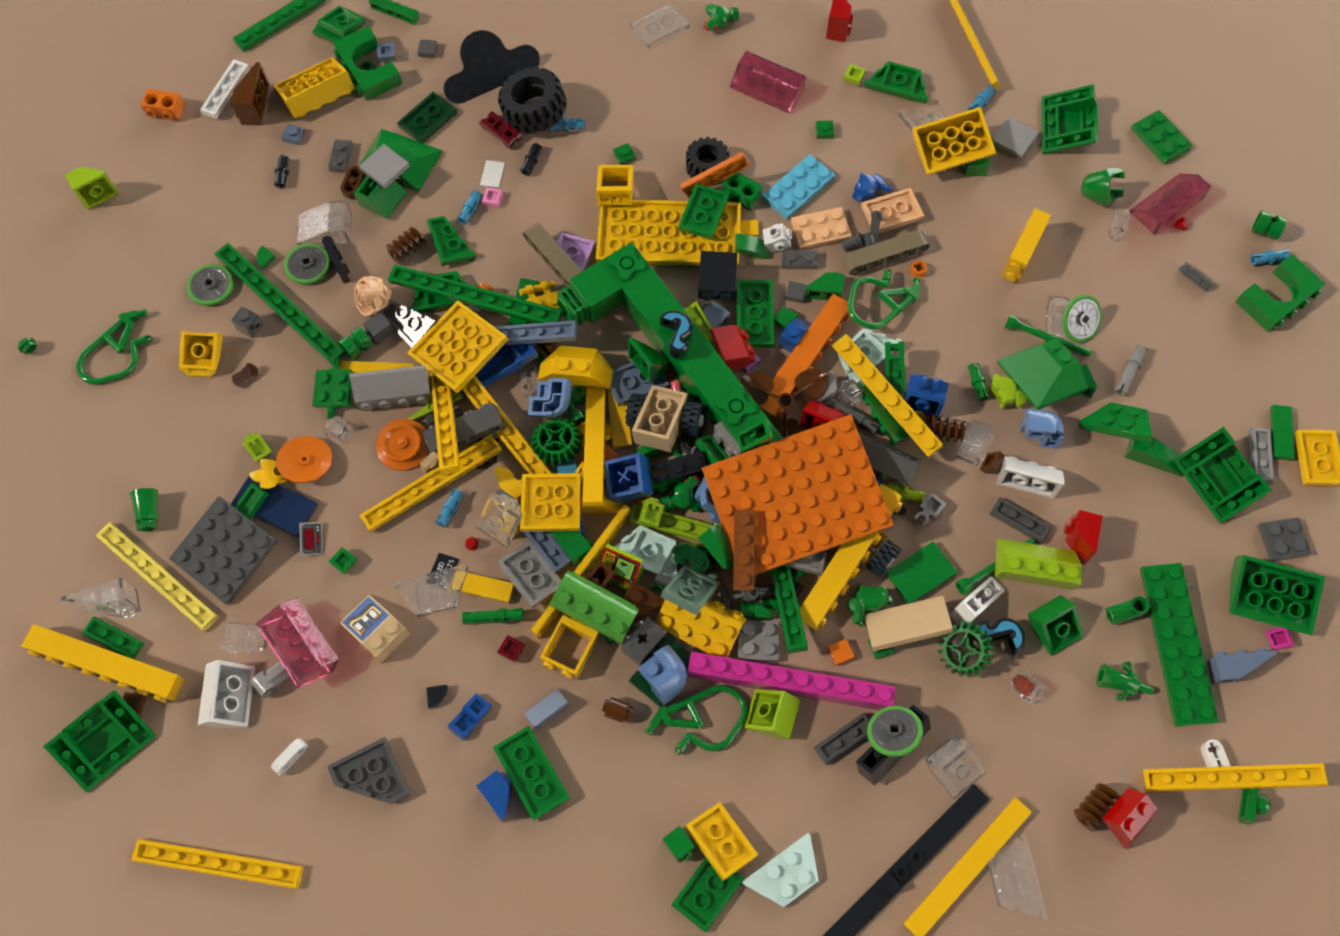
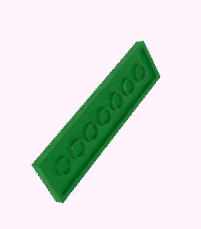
(1178, 645)

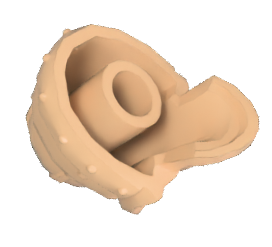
(371, 295)

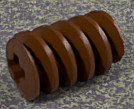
(405, 244)
(946, 428)
(1095, 805)

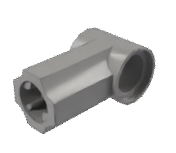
(267, 681)

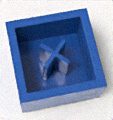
(628, 478)

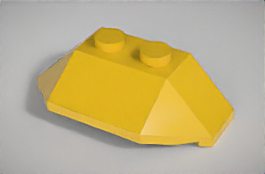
(578, 365)

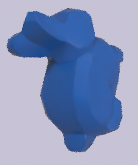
(868, 185)

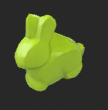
(1007, 392)

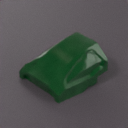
(698, 555)

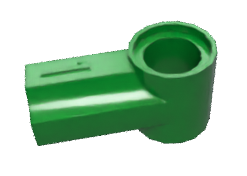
(1126, 610)

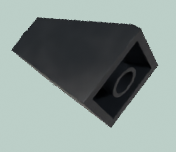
(717, 275)

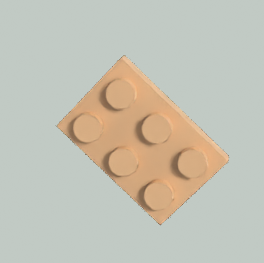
(897, 209)
(820, 228)

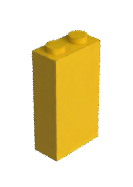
(1026, 245)

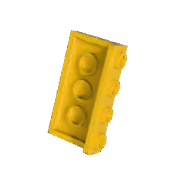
(711, 630)

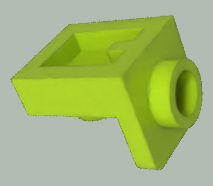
(256, 446)
(651, 512)

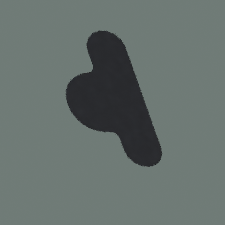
(486, 65)

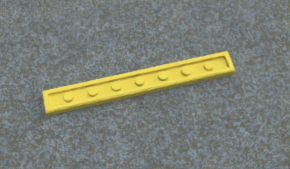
(157, 577)

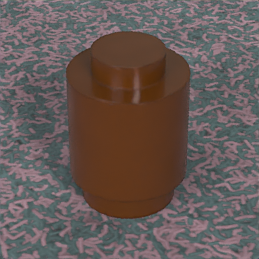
(617, 710)

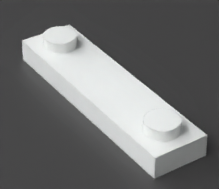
(224, 89)

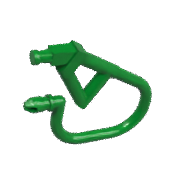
(910, 293)
(124, 318)
(697, 723)

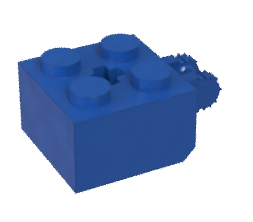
(926, 394)

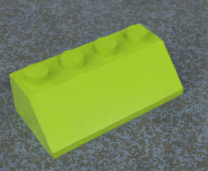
(1037, 564)

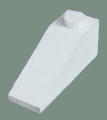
(977, 601)

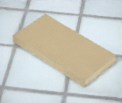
(908, 623)

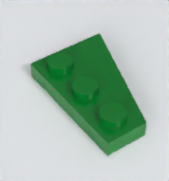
(448, 244)

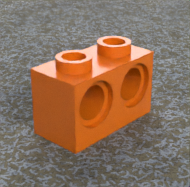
(162, 104)

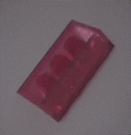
(768, 82)
(1170, 201)
(298, 642)

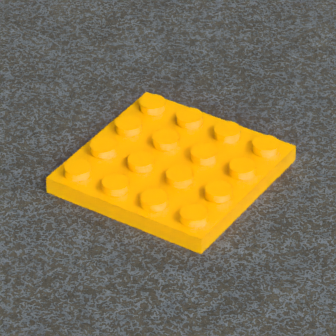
(457, 346)

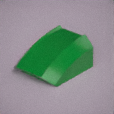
(718, 546)

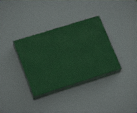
(427, 117)
(640, 682)

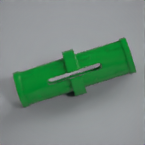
(978, 381)

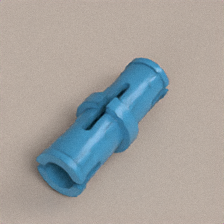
(982, 99)
(569, 124)
(469, 207)
(1269, 257)
(449, 508)

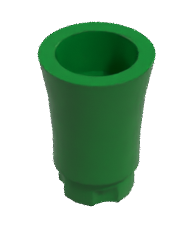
(145, 508)

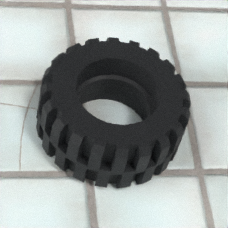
(531, 84)

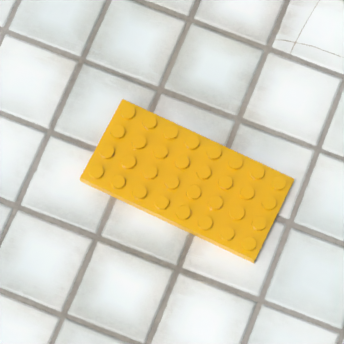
(655, 232)

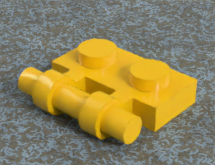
(548, 299)

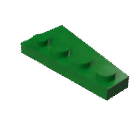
(889, 424)

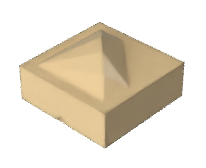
(429, 462)

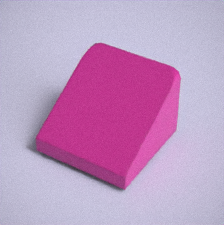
(1280, 638)

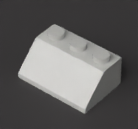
(1030, 477)
(226, 695)

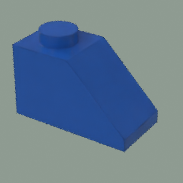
(793, 334)
(497, 793)

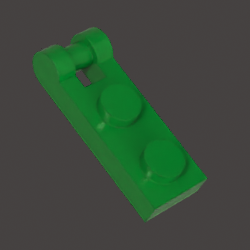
(895, 366)

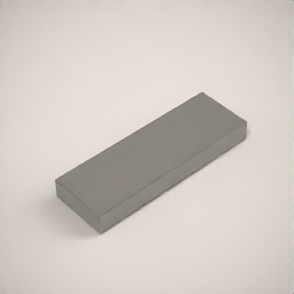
(1261, 453)

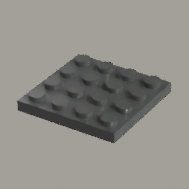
(223, 550)

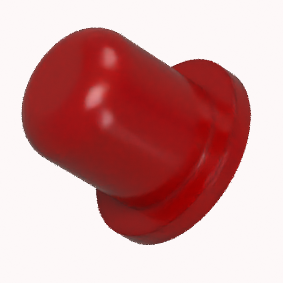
(1181, 224)
(471, 543)

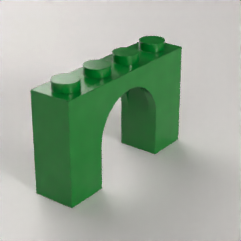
(369, 82)
(1270, 312)

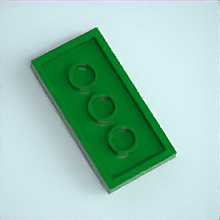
(756, 311)
(531, 773)

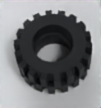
(705, 149)

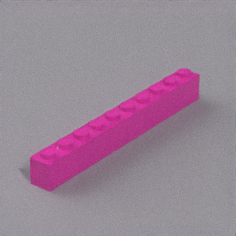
(793, 681)

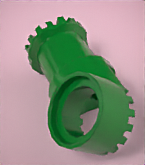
(759, 609)

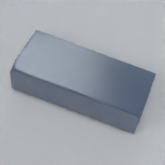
(546, 709)

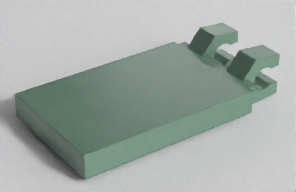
(691, 589)

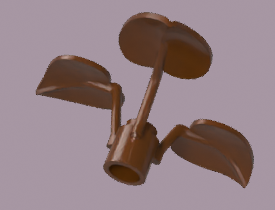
(809, 382)

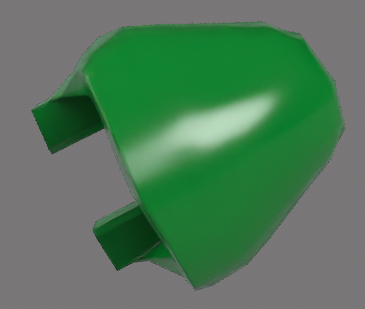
(1097, 186)

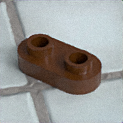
(350, 182)

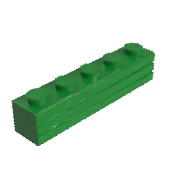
(395, 10)

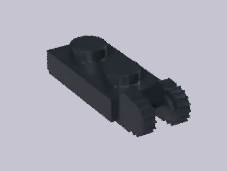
(336, 258)
(681, 466)

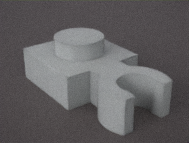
(931, 507)

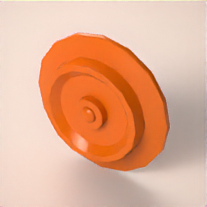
(402, 445)
(304, 459)

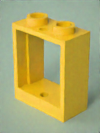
(623, 194)
(578, 629)

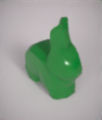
(868, 599)

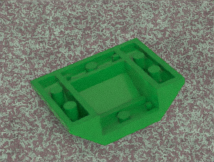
(1069, 119)
(419, 155)
(1045, 373)
(1221, 475)
(99, 740)

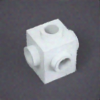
(777, 237)

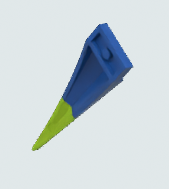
(504, 363)

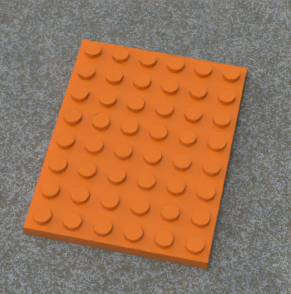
(804, 492)

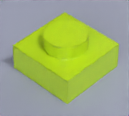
(854, 74)

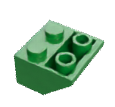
(377, 199)

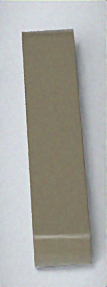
(885, 252)
(551, 253)

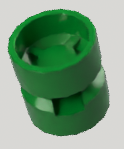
(1270, 225)
(355, 343)

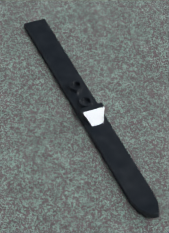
(909, 864)

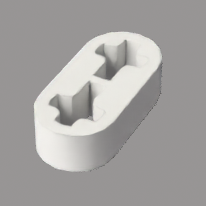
(289, 756)
(1215, 759)

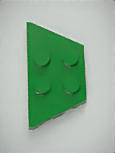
(899, 81)
(426, 302)
(1119, 421)

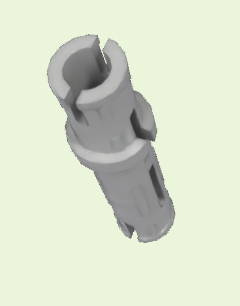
(1133, 363)

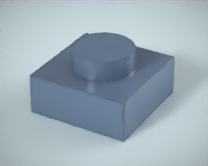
(386, 52)
(293, 134)

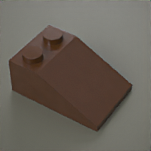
(251, 96)

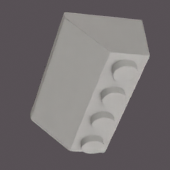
(391, 387)

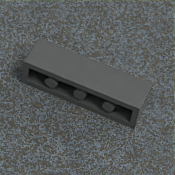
(470, 426)

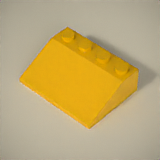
(314, 87)
(953, 141)

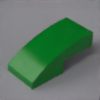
(751, 245)

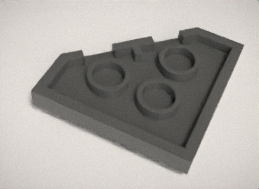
(371, 773)

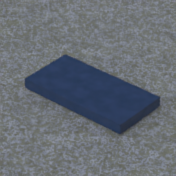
(281, 507)

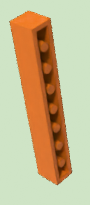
(807, 352)

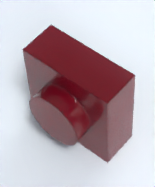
(511, 648)

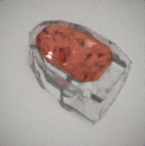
(1028, 687)

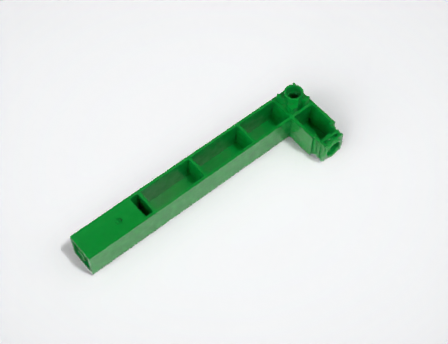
(631, 282)

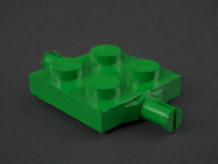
(332, 388)

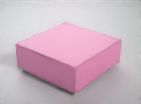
(492, 197)

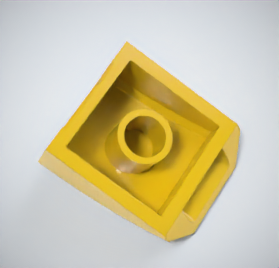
(199, 353)

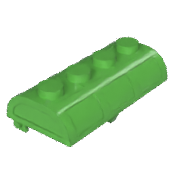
(594, 606)

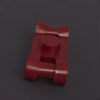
(500, 129)

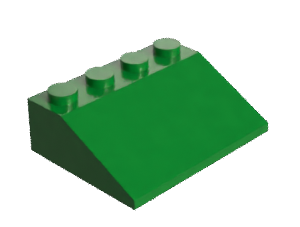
(1275, 594)

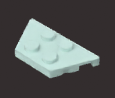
(872, 346)
(653, 549)
(786, 874)

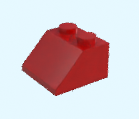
(839, 21)
(733, 346)
(817, 413)
(1083, 534)
(1130, 816)

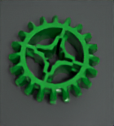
(556, 433)
(963, 656)

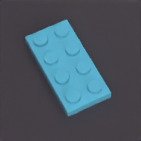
(798, 186)

